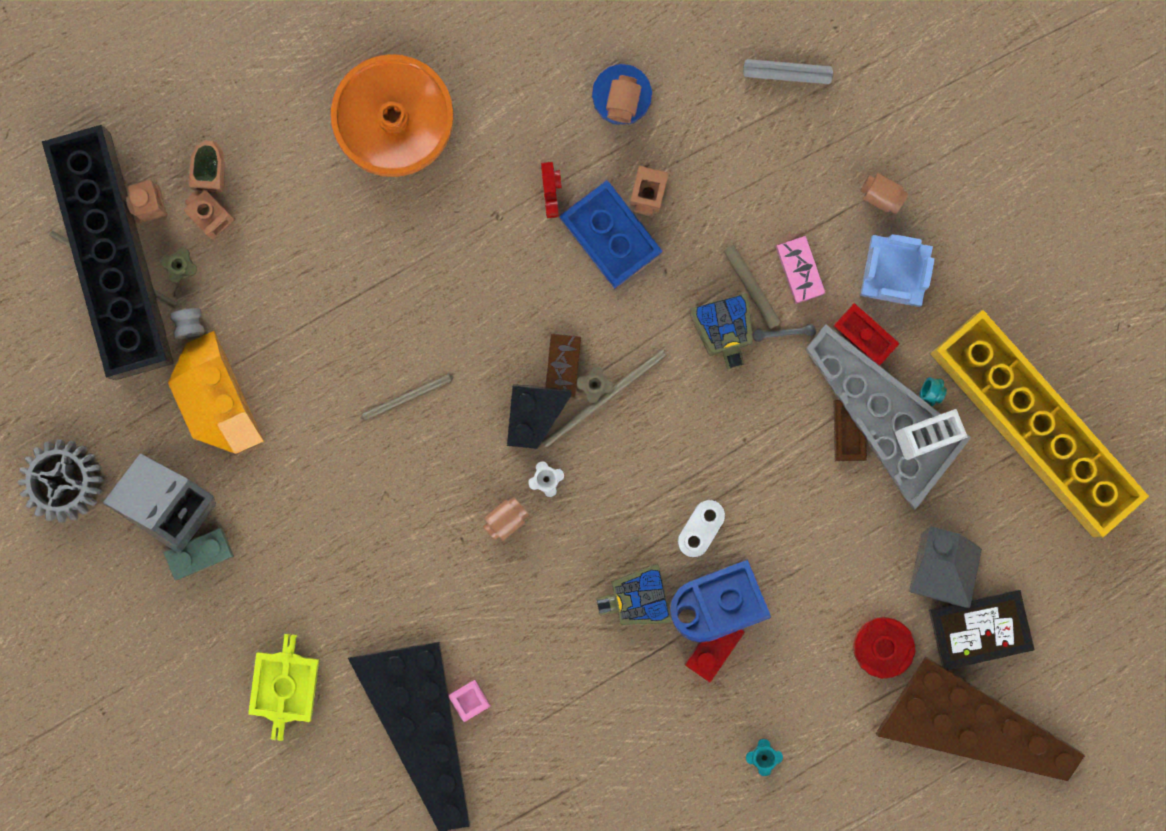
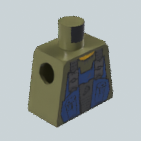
(724, 327)
(637, 598)

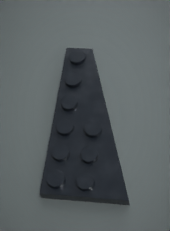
(415, 709)

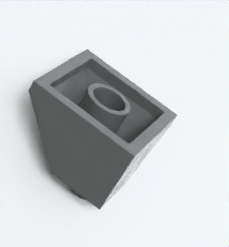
(945, 567)

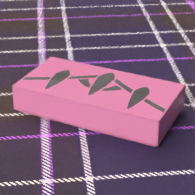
(800, 269)

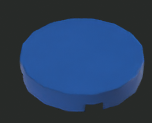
(602, 88)

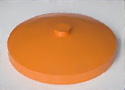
(392, 115)

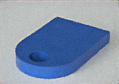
(722, 603)

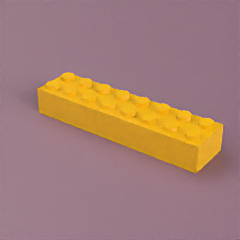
(1039, 425)

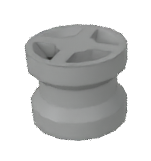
(187, 323)

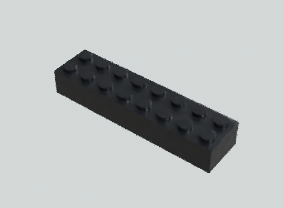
(107, 253)

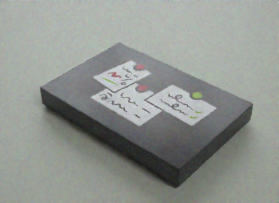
(984, 632)

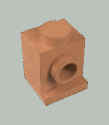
(651, 180)
(145, 201)
(215, 220)

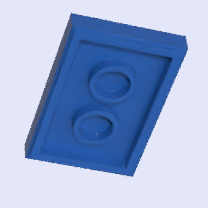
(610, 234)

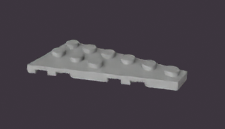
(881, 408)

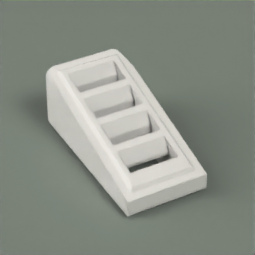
(913, 442)

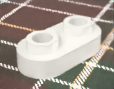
(701, 528)

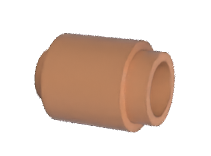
(623, 99)
(883, 193)
(505, 519)

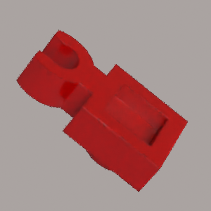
(551, 182)

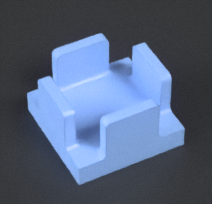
(897, 269)

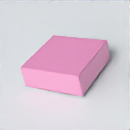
(469, 700)

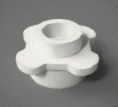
(549, 487)

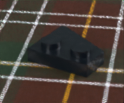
(533, 413)

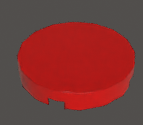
(884, 647)

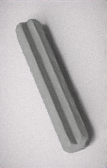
(788, 71)

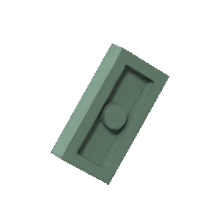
(199, 554)

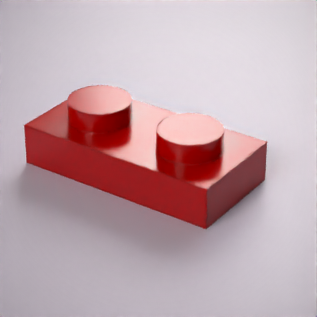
(865, 334)
(711, 655)

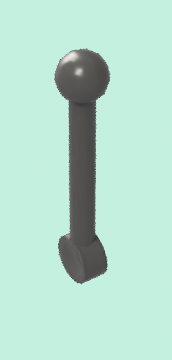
(759, 335)

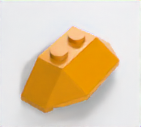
(212, 397)

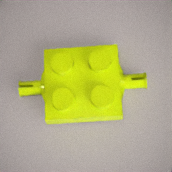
(283, 687)

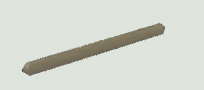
(406, 397)

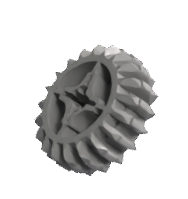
(56, 491)

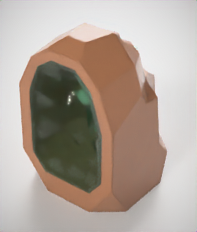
(207, 168)

